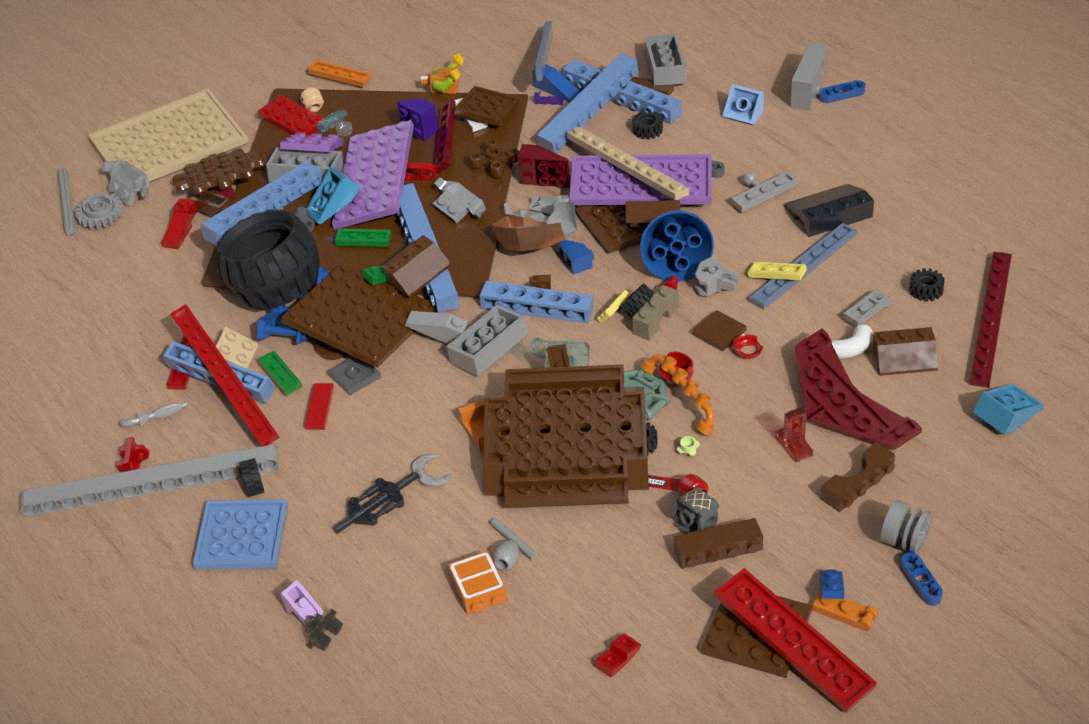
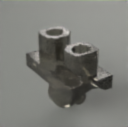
(317, 637)

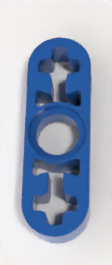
(851, 89)
(921, 587)

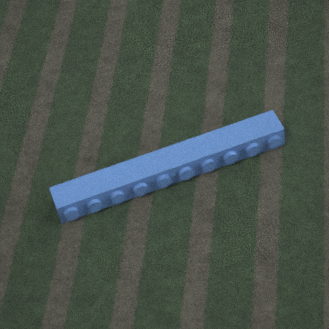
(416, 224)

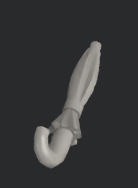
(161, 412)

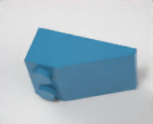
(332, 195)
(1007, 408)

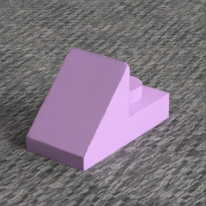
(300, 602)

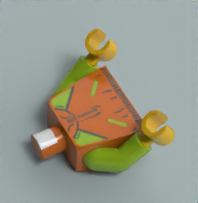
(444, 79)

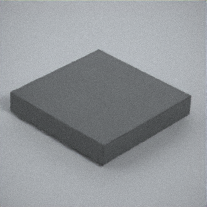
(354, 375)

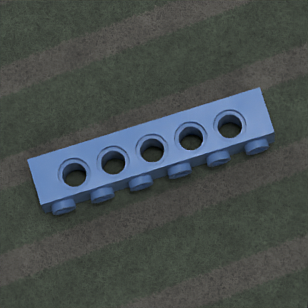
(538, 301)
(187, 361)

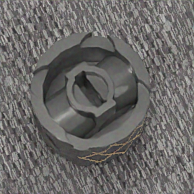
(695, 511)

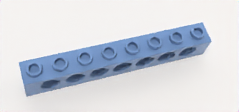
(631, 96)
(271, 196)

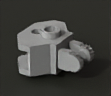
(714, 278)

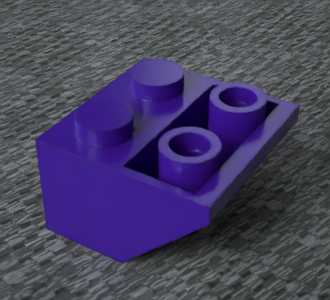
(422, 115)

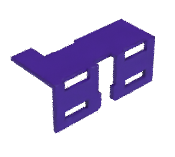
(553, 100)

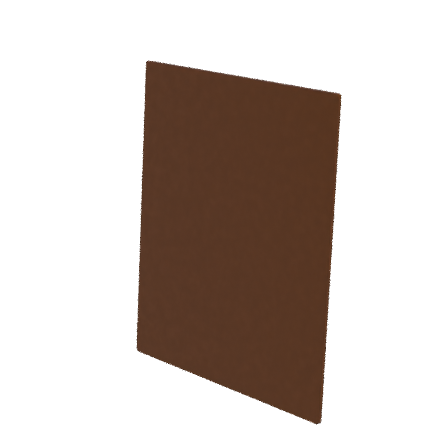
(466, 244)

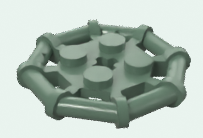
(654, 383)

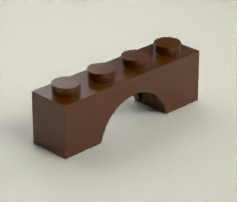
(842, 491)

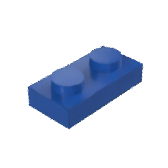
(832, 584)

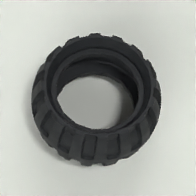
(268, 259)

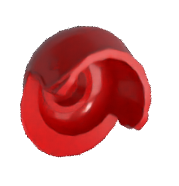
(683, 362)

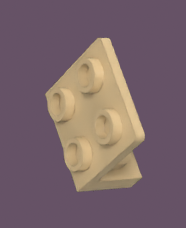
(236, 347)

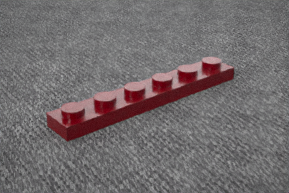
(444, 136)

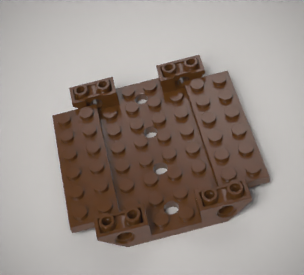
(566, 463)

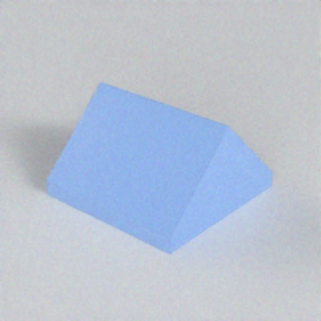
(744, 104)

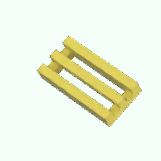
(613, 306)

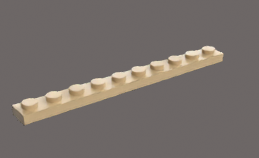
(628, 163)

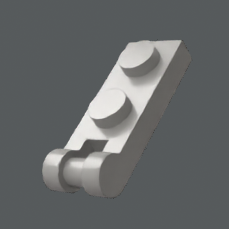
(867, 307)

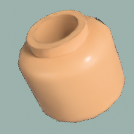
(312, 99)

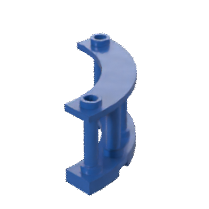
(272, 324)

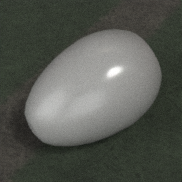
(506, 555)

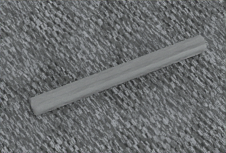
(66, 201)

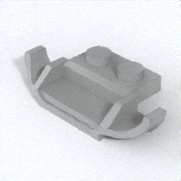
(126, 181)
(457, 201)

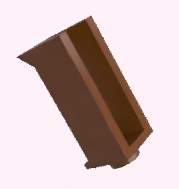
(212, 202)

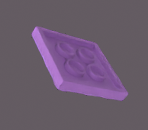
(311, 143)

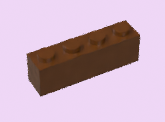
(718, 543)

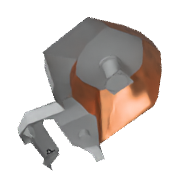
(534, 230)

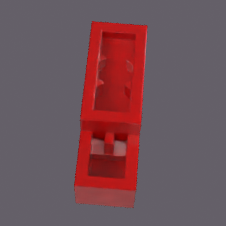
(180, 223)

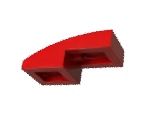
(618, 655)

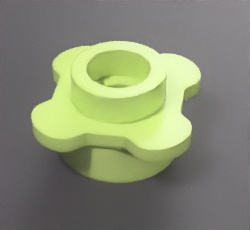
(688, 446)

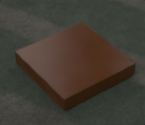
(719, 330)

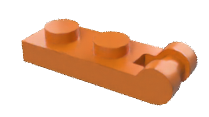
(846, 611)

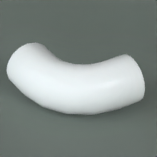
(854, 345)

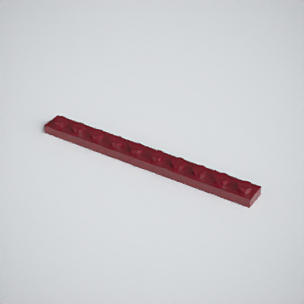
(990, 320)

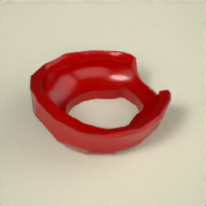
(747, 340)

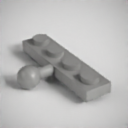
(762, 191)

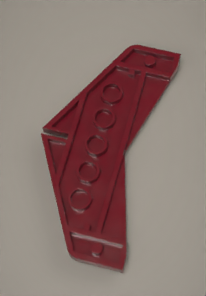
(839, 405)

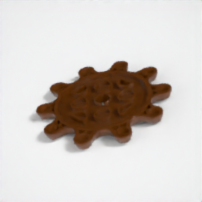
(218, 170)

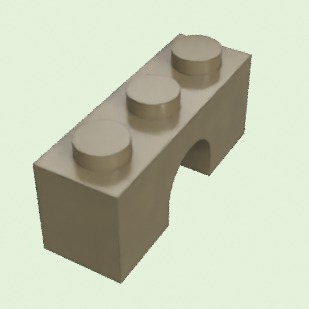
(647, 319)

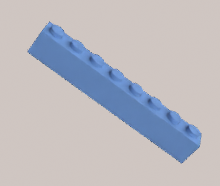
(588, 102)

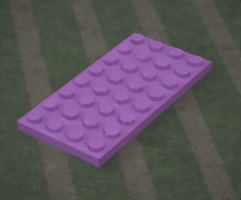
(379, 166)
(602, 183)

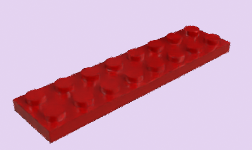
(795, 640)

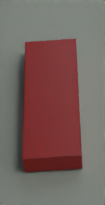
(319, 406)

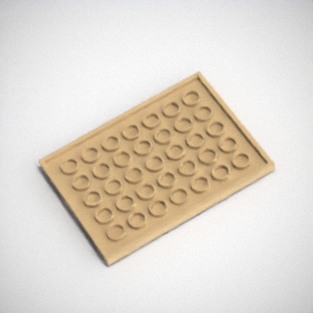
(171, 135)

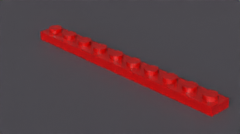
(224, 376)

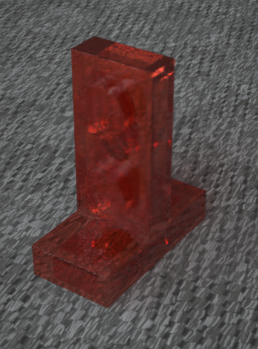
(793, 435)

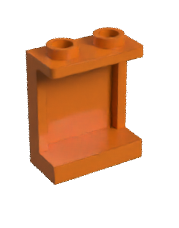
(473, 422)

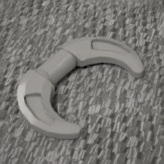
(426, 480)

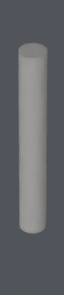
(511, 536)

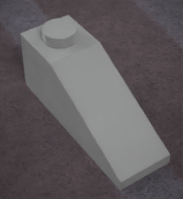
(440, 326)

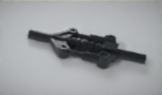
(363, 514)

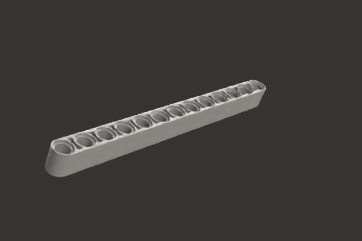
(144, 481)

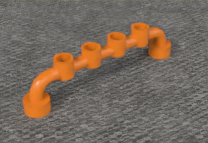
(690, 388)

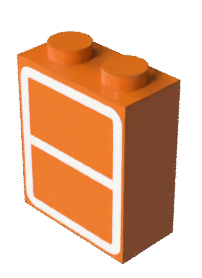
(477, 582)

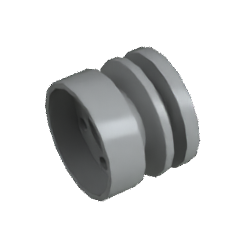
(909, 527)

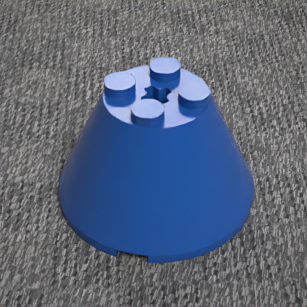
(676, 245)

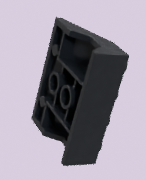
(831, 208)

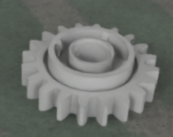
(99, 210)

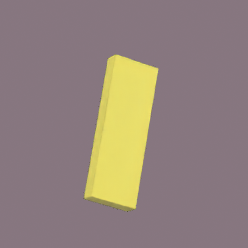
(777, 270)

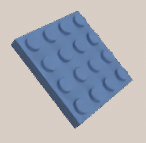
(241, 534)

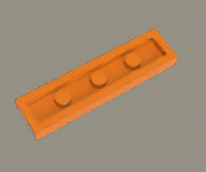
(339, 73)

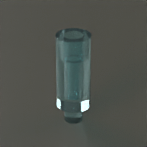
(331, 120)

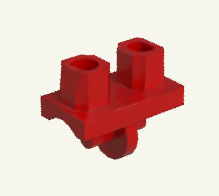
(132, 455)

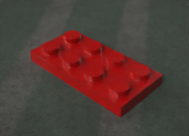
(290, 116)

